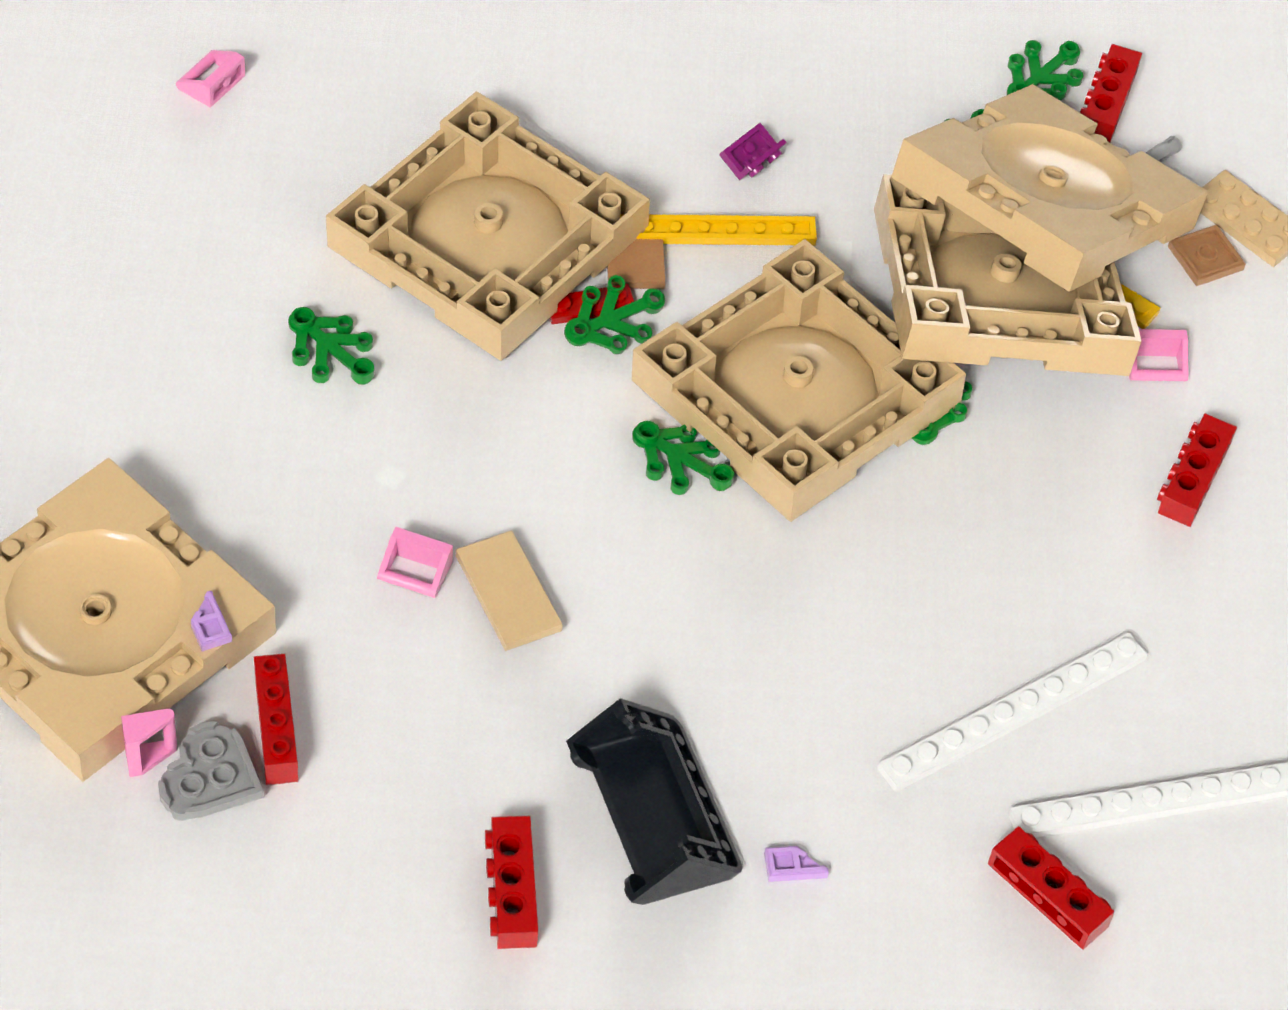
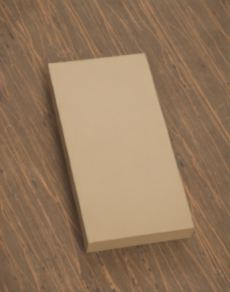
(1247, 217)
(508, 590)

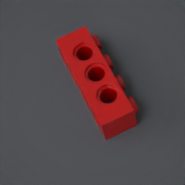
(1111, 88)
(1196, 470)
(275, 719)
(1054, 903)
(520, 928)

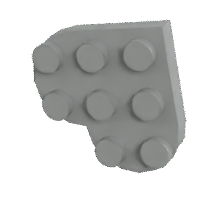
(210, 774)

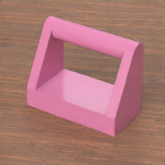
(219, 82)
(1162, 343)
(421, 550)
(138, 729)

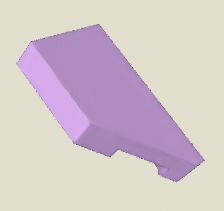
(210, 624)
(792, 864)

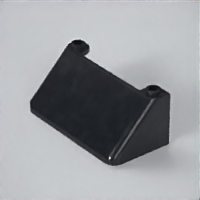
(656, 801)

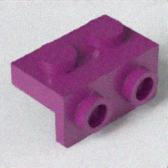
(750, 151)

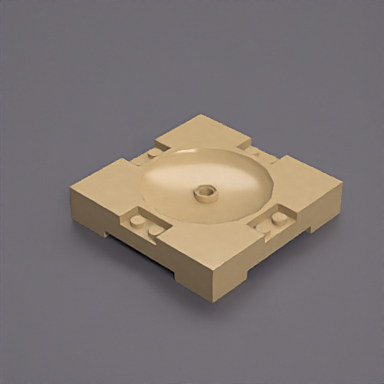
(1050, 185)
(487, 225)
(973, 297)
(795, 380)
(104, 612)

